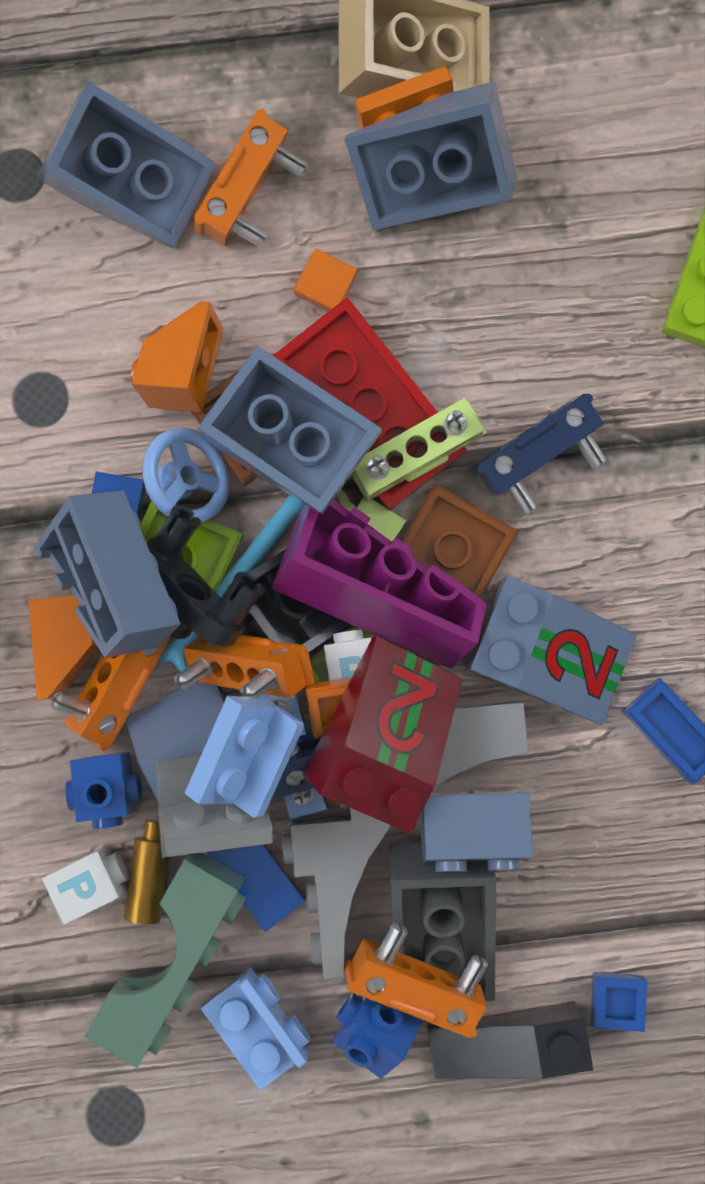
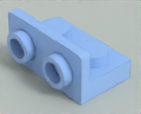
(245, 755)
(257, 1028)

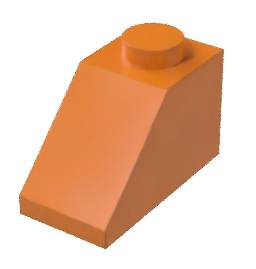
(179, 361)
(58, 644)

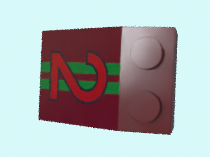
(386, 736)

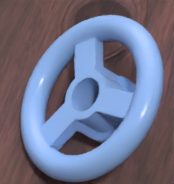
(165, 483)

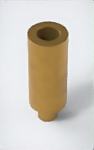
(146, 877)

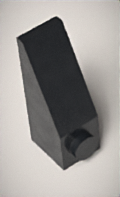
(515, 1045)

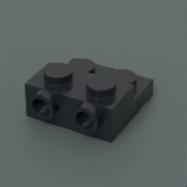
(285, 618)

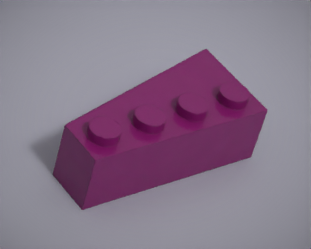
(378, 585)

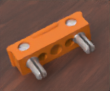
(241, 178)
(250, 665)
(108, 695)
(417, 987)

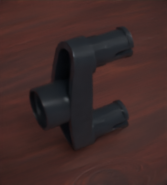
(196, 602)

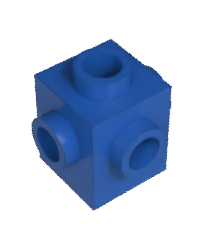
(85, 789)
(374, 1034)

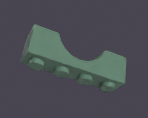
(137, 1006)

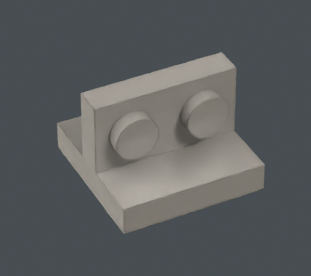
(201, 827)

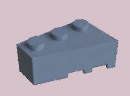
(110, 572)

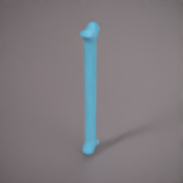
(248, 561)

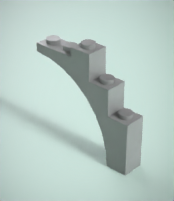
(340, 846)

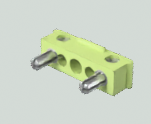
(460, 427)

